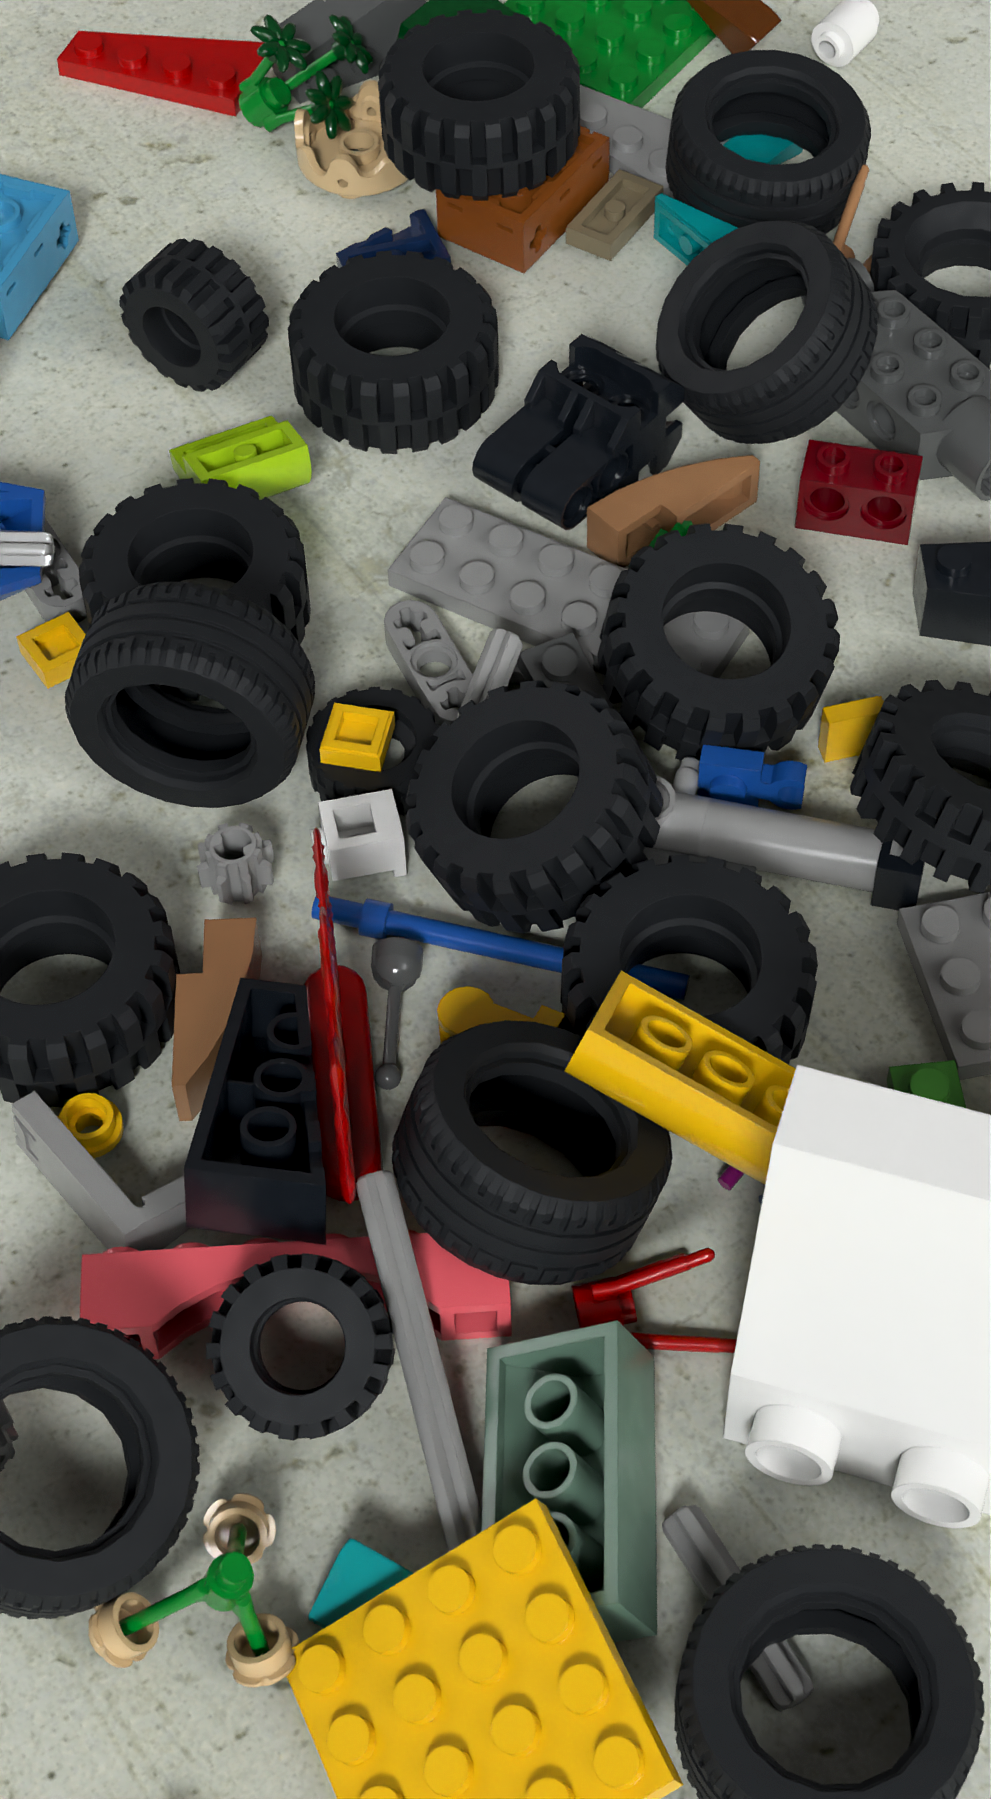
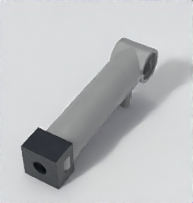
(783, 842)

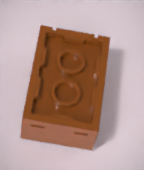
(526, 225)

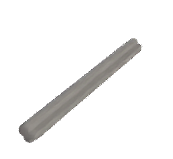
(420, 1358)

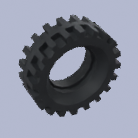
(934, 236)
(911, 783)

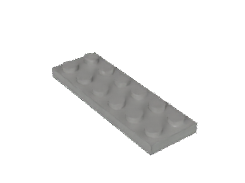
(537, 586)

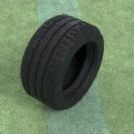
(775, 97)
(807, 371)
(196, 642)
(493, 1206)
(157, 1452)
(855, 1600)

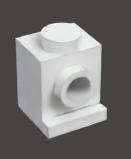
(362, 835)

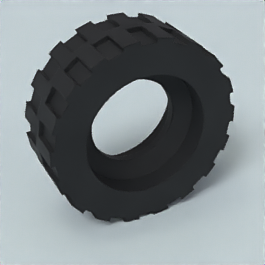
(412, 728)

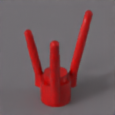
(612, 1300)

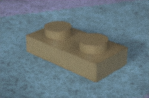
(613, 215)

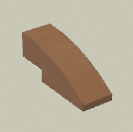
(694, 492)
(204, 1006)

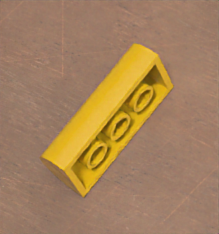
(685, 1074)

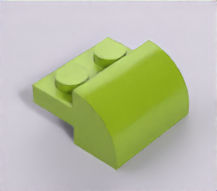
(256, 455)

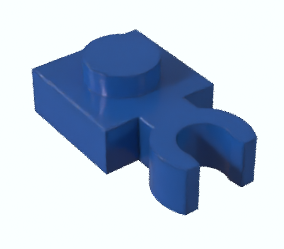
(744, 778)

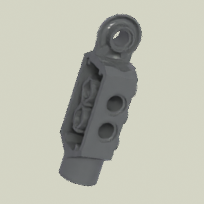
(923, 395)

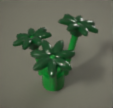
(266, 99)

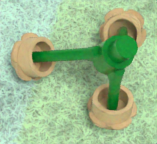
(256, 1646)

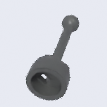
(395, 967)

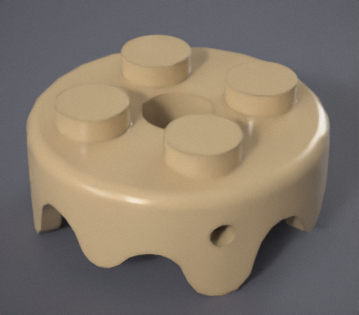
(332, 162)

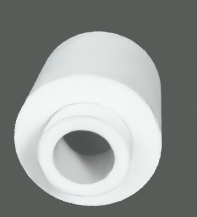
(845, 31)

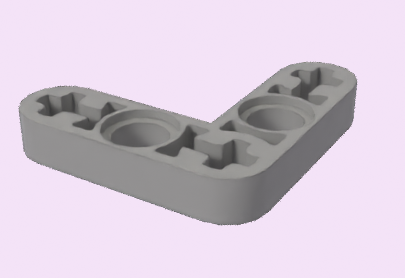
(438, 692)

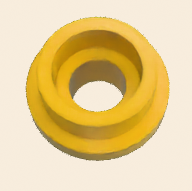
(96, 1110)

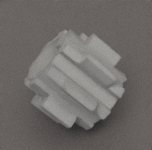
(235, 863)

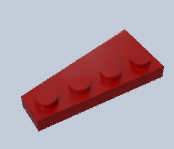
(164, 67)

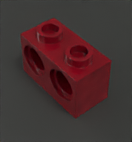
(858, 492)

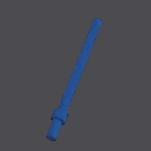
(379, 919)

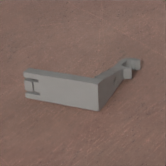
(91, 1189)

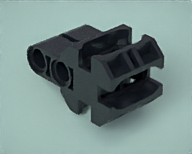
(581, 438)

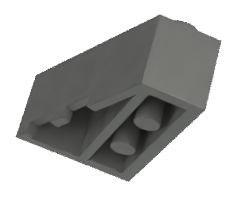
(374, 19)

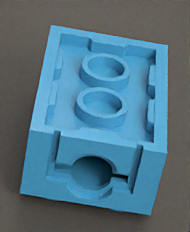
(34, 242)

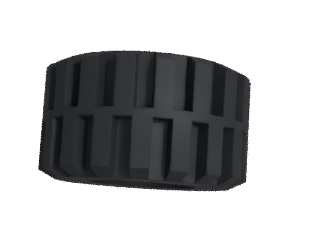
(194, 314)
(238, 1354)

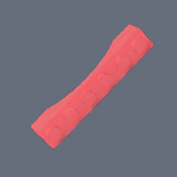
(173, 1292)

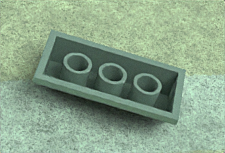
(578, 1433)

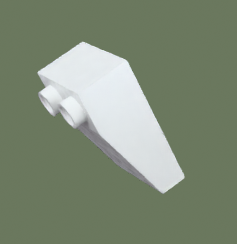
(871, 1300)

